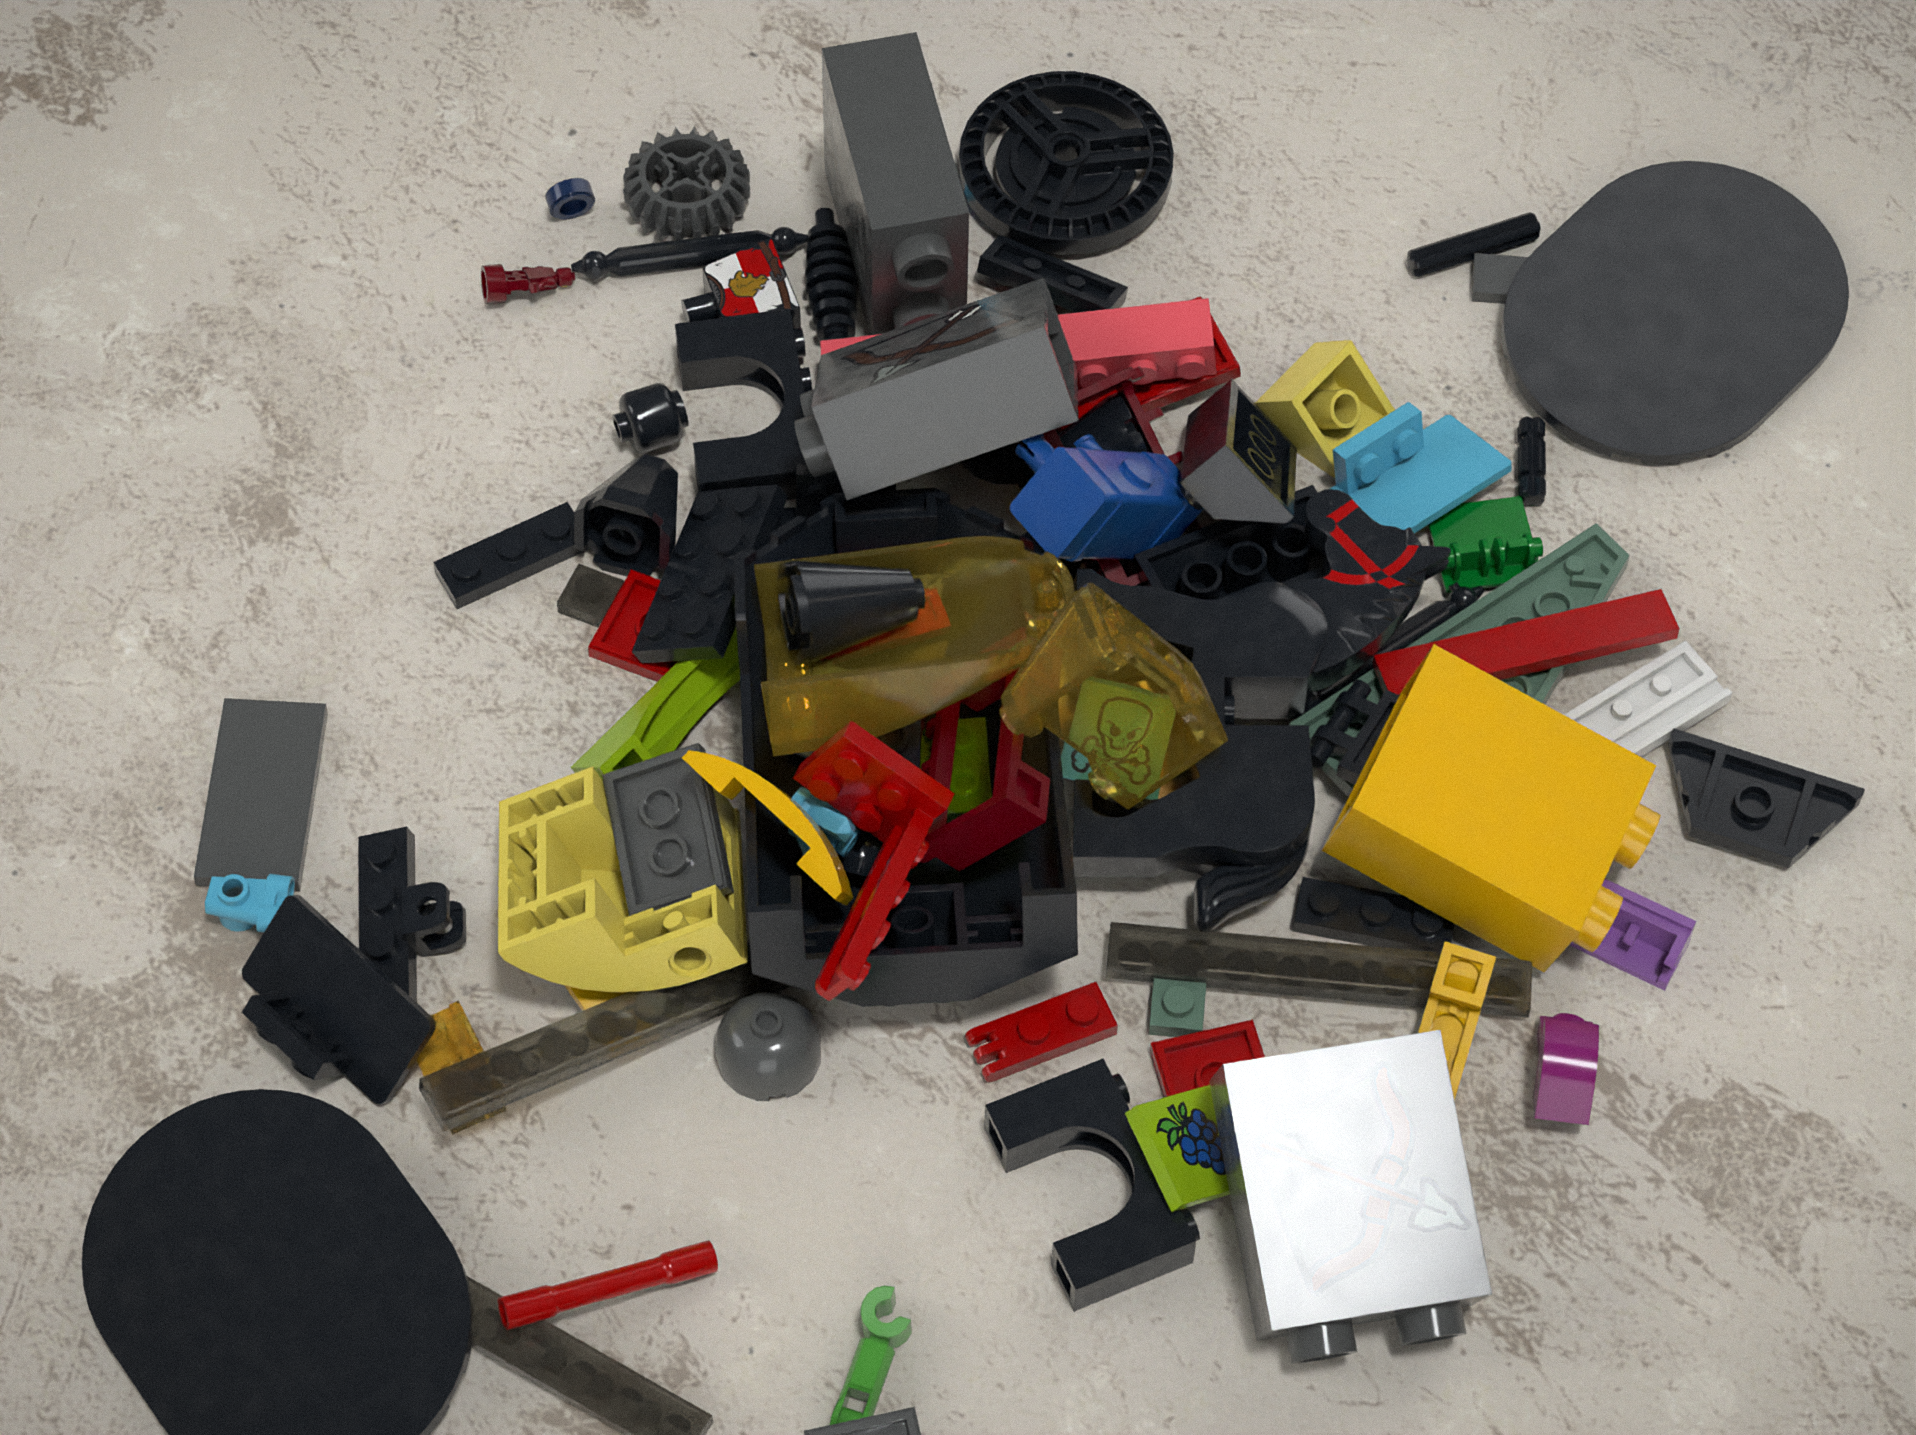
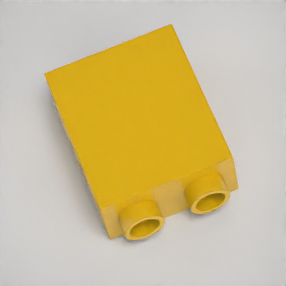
(1496, 812)

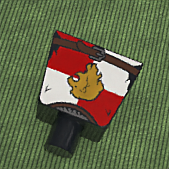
(744, 285)

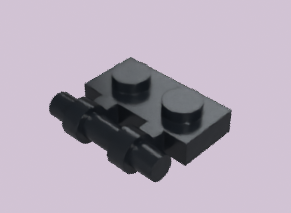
(1350, 708)

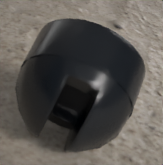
(861, 856)

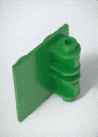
(1486, 541)

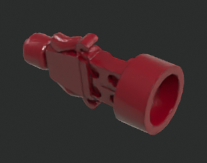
(499, 283)

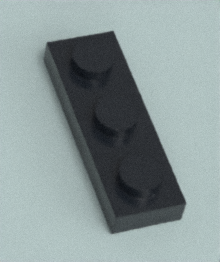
(1069, 285)
(509, 556)
(1368, 917)

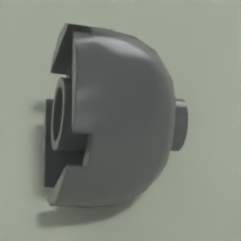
(768, 1046)

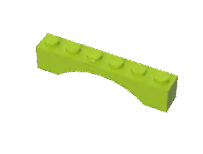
(664, 713)

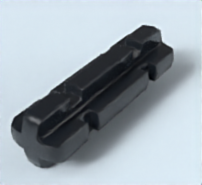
(1531, 460)

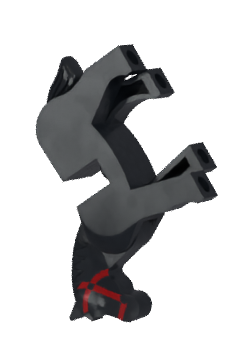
(1261, 657)

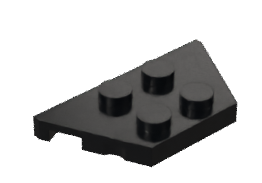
(1755, 800)

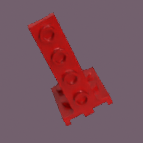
(895, 805)

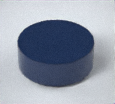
(570, 198)

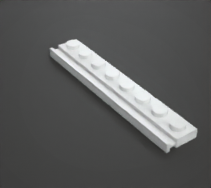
(1653, 700)

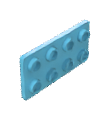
(1414, 473)

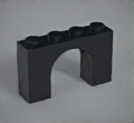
(756, 353)
(1088, 1113)

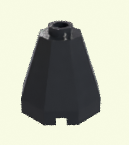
(631, 518)

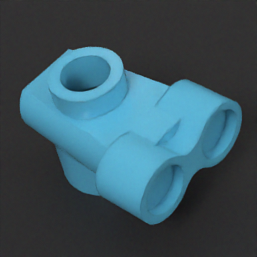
(247, 901)

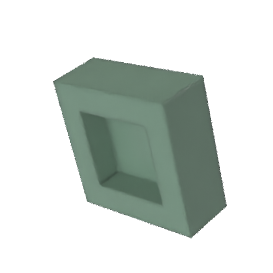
(1177, 1007)

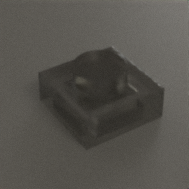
(588, 595)

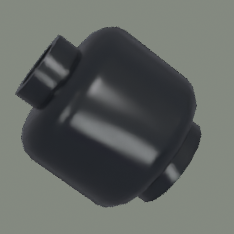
(650, 417)

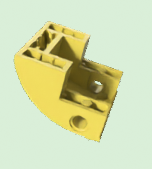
(568, 907)

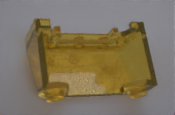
(1114, 698)

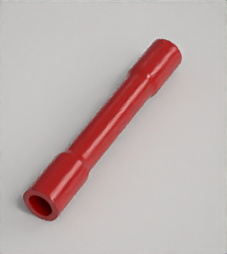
(548, 1301)

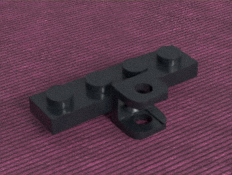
(396, 911)

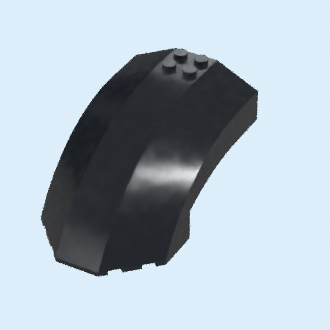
(953, 928)

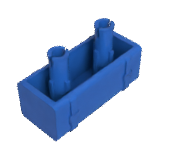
(1099, 500)

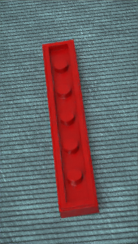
(1544, 640)

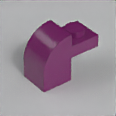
(1565, 1068)

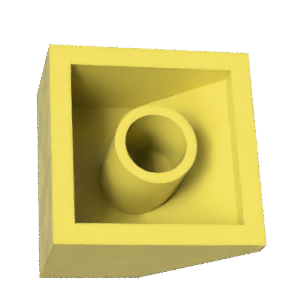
(1325, 401)

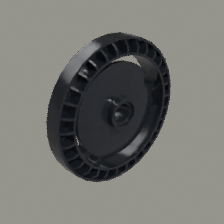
(1066, 169)

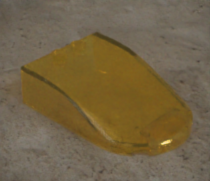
(978, 625)

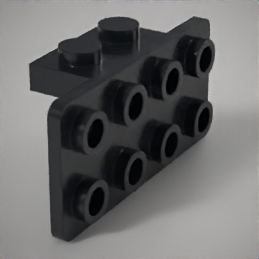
(332, 1004)

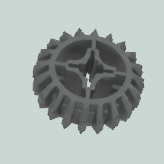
(686, 170)

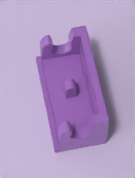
(1644, 938)

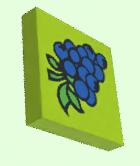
(1182, 1146)

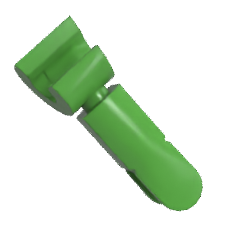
(872, 1354)

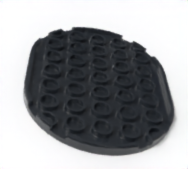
(1674, 312)
(275, 1275)

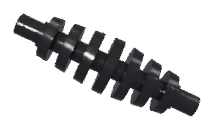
(830, 279)

